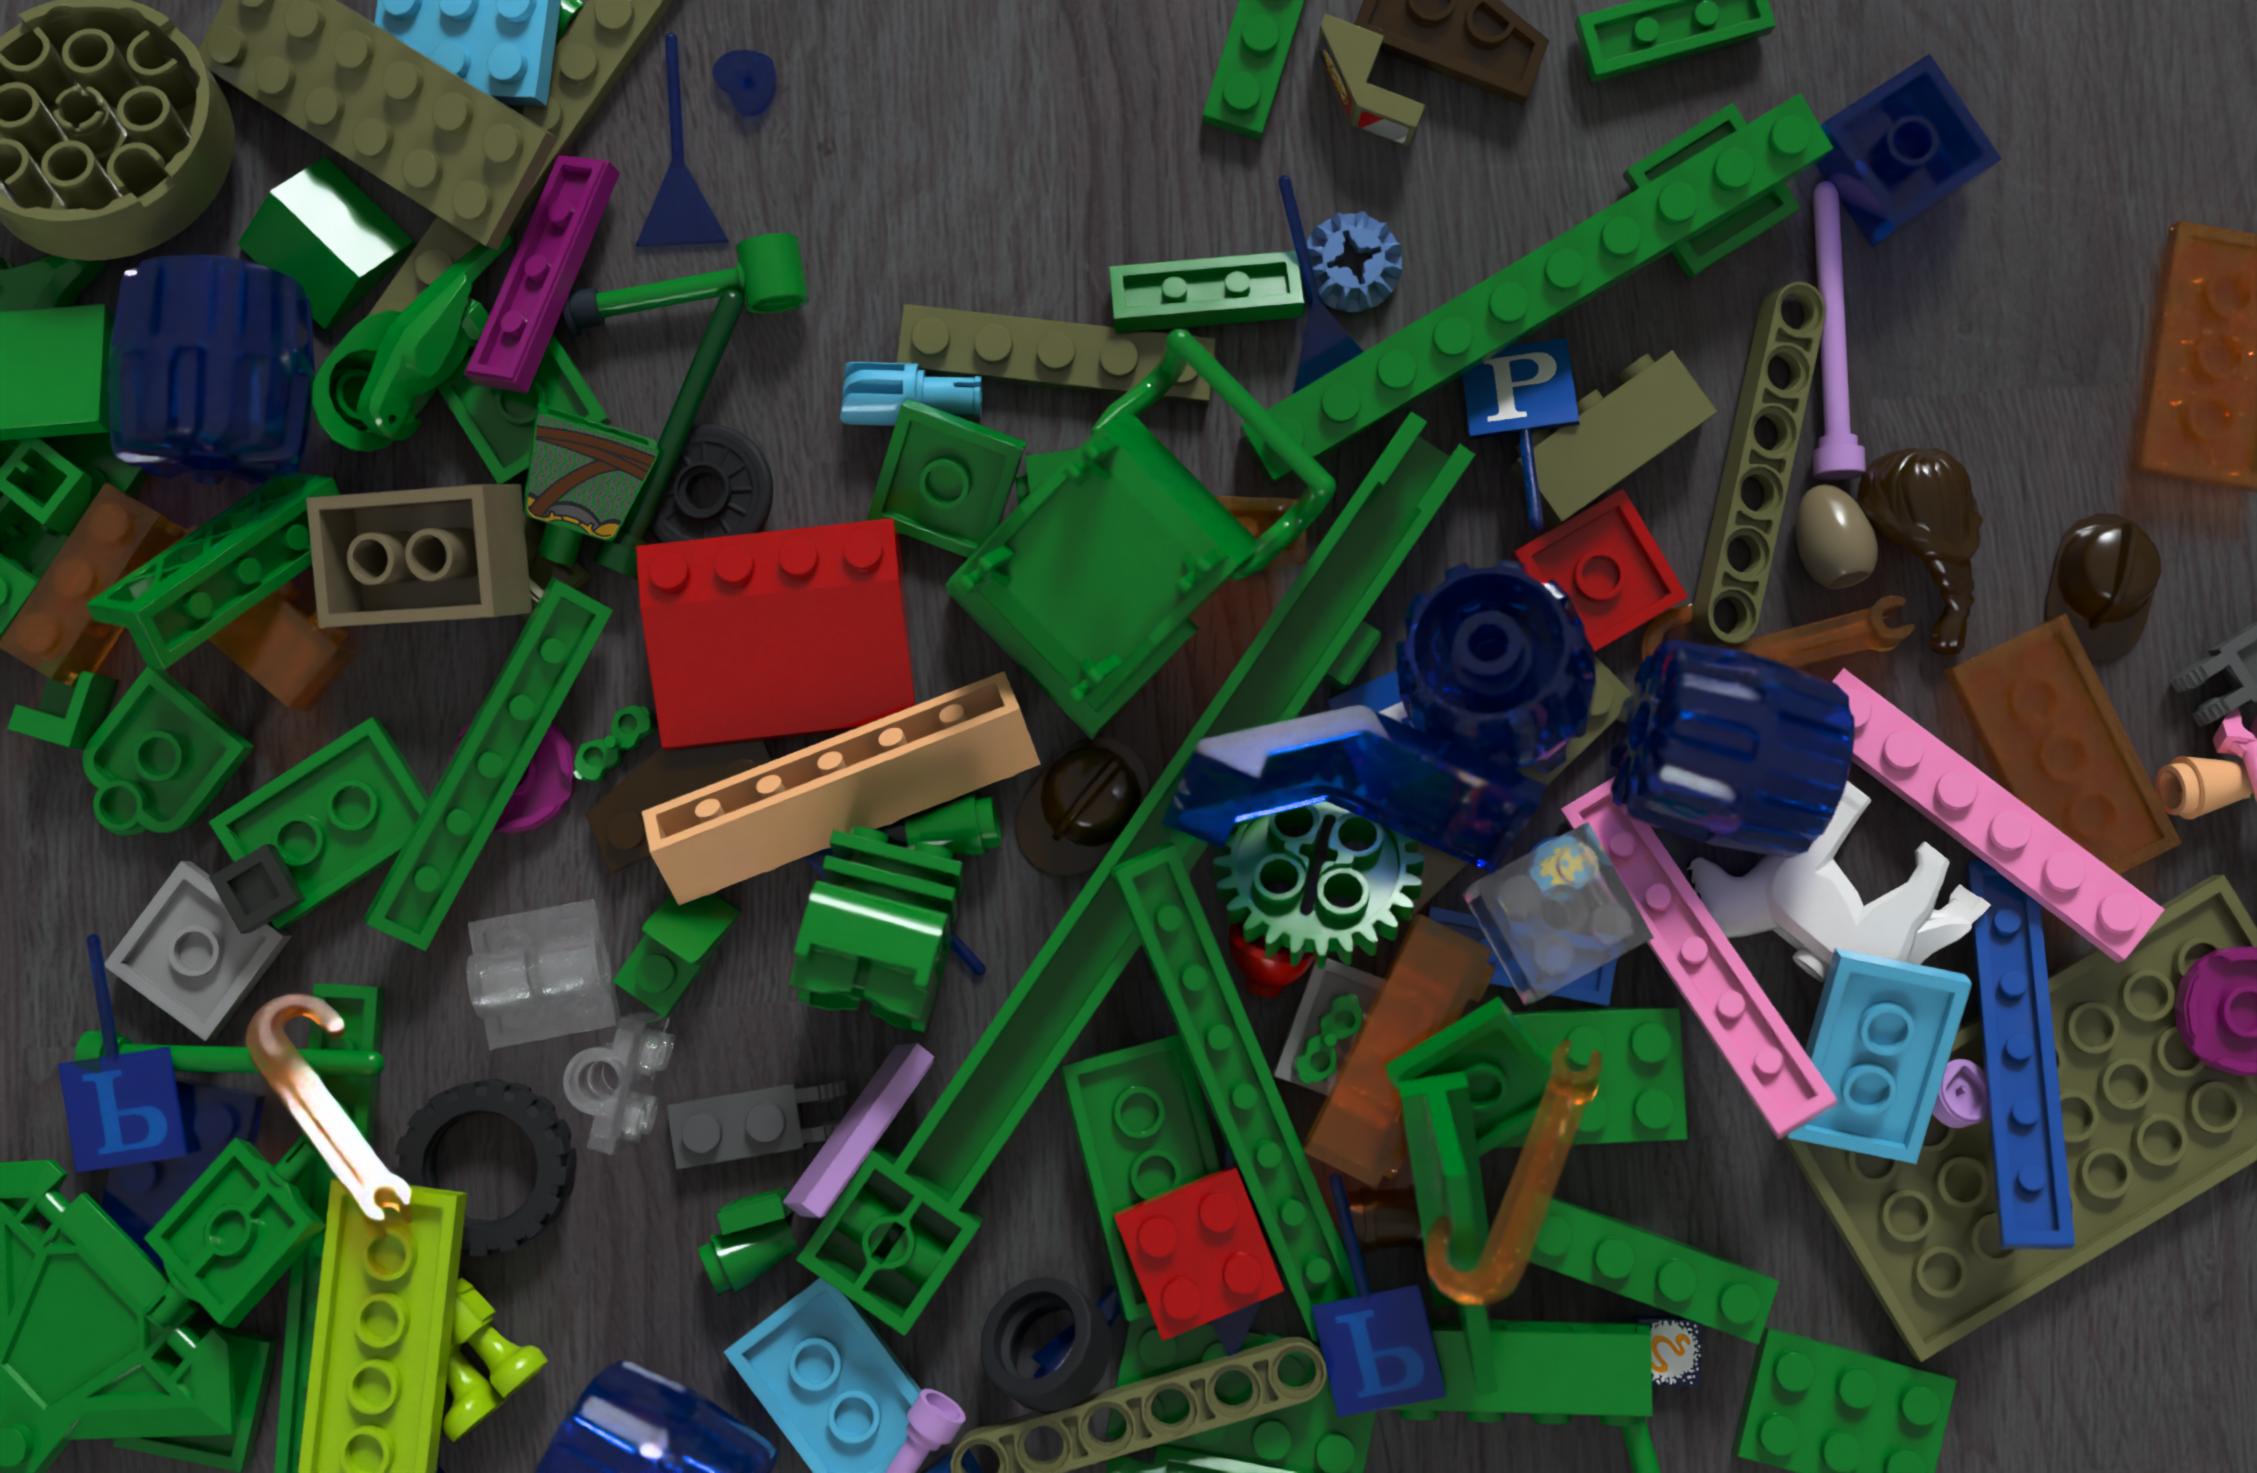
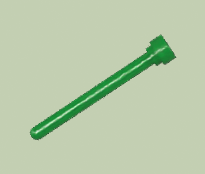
(237, 1059)

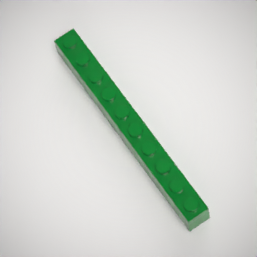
(1545, 285)

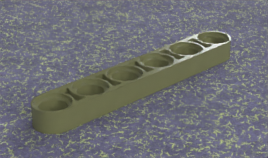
(1769, 467)
(1135, 1402)

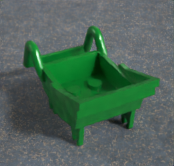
(1123, 549)

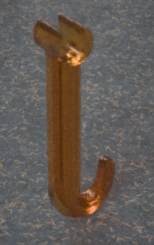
(1807, 642)
(319, 1113)
(1528, 1191)

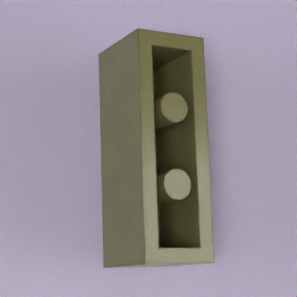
(1614, 435)

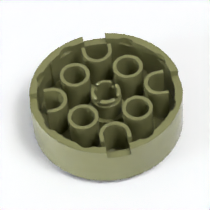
(106, 129)

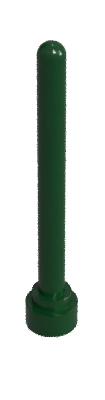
(621, 552)

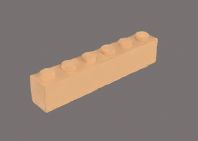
(843, 782)

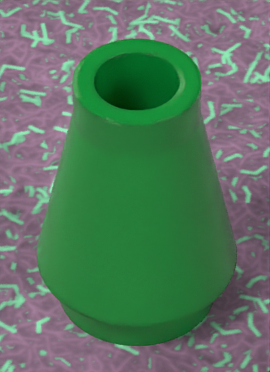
(961, 826)
(745, 1255)

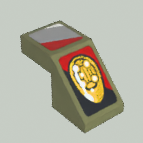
(1349, 60)

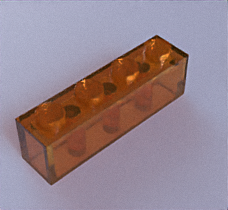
(1419, 997)

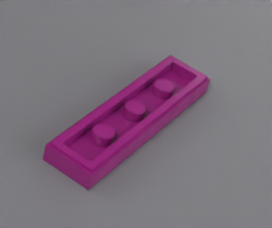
(542, 274)

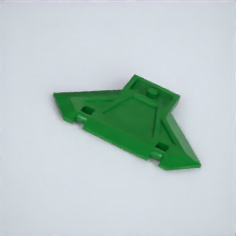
(76, 1333)

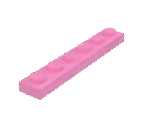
(1996, 825)
(1707, 969)

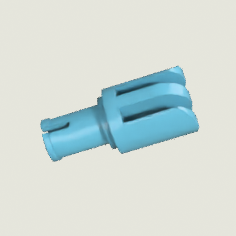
(877, 389)

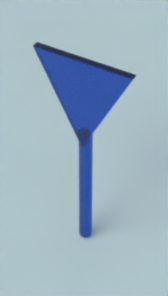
(680, 209)
(1325, 341)

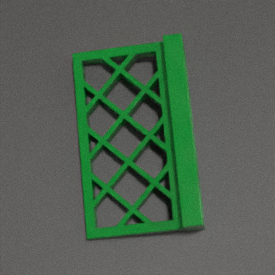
(1450, 1185)

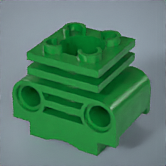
(878, 928)

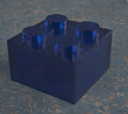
(1904, 150)

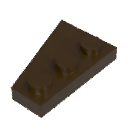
(1461, 39)
(661, 778)

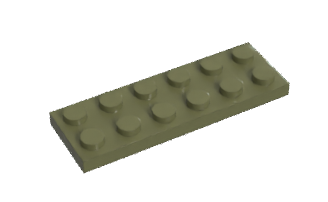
(383, 107)

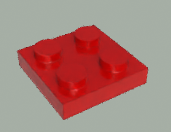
(1606, 568)
(1198, 1252)

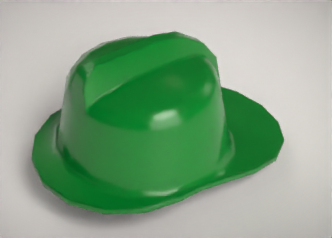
(342, 381)

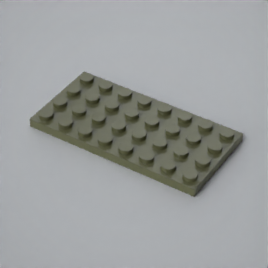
(2139, 1130)

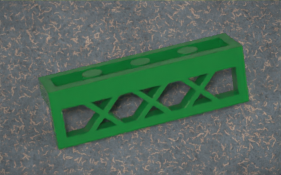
(215, 570)

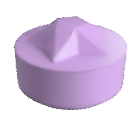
(1961, 1095)

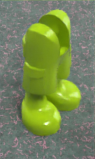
(508, 1364)

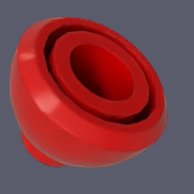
(1264, 974)

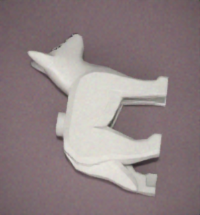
(1820, 910)

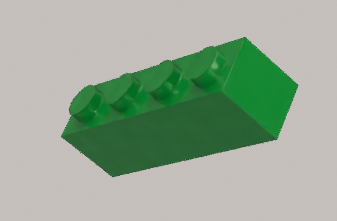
(1654, 1269)
(1546, 1372)

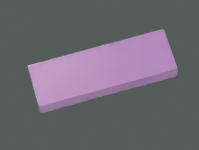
(859, 1130)

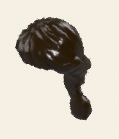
(1930, 511)

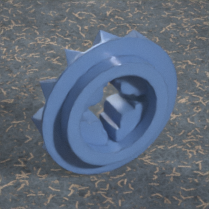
(1379, 274)

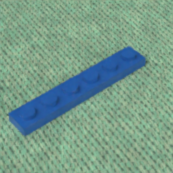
(2019, 1066)

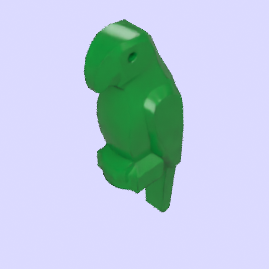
(425, 346)

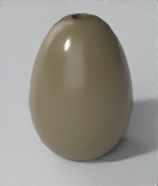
(1835, 538)

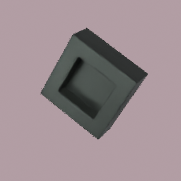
(257, 888)

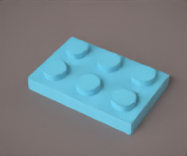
(490, 43)
(1882, 1052)
(828, 1381)

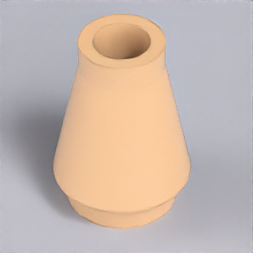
(2201, 785)

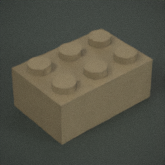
(419, 555)

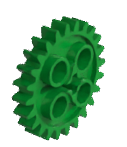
(1377, 879)

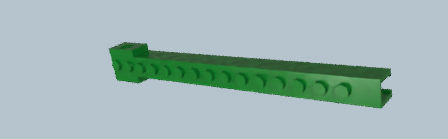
(908, 1213)

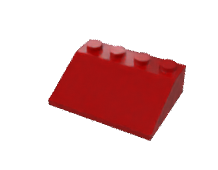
(776, 633)

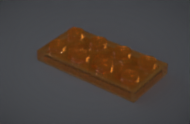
(2203, 362)
(2063, 744)

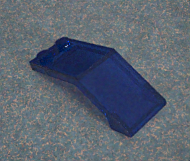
(1364, 767)

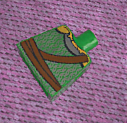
(582, 479)

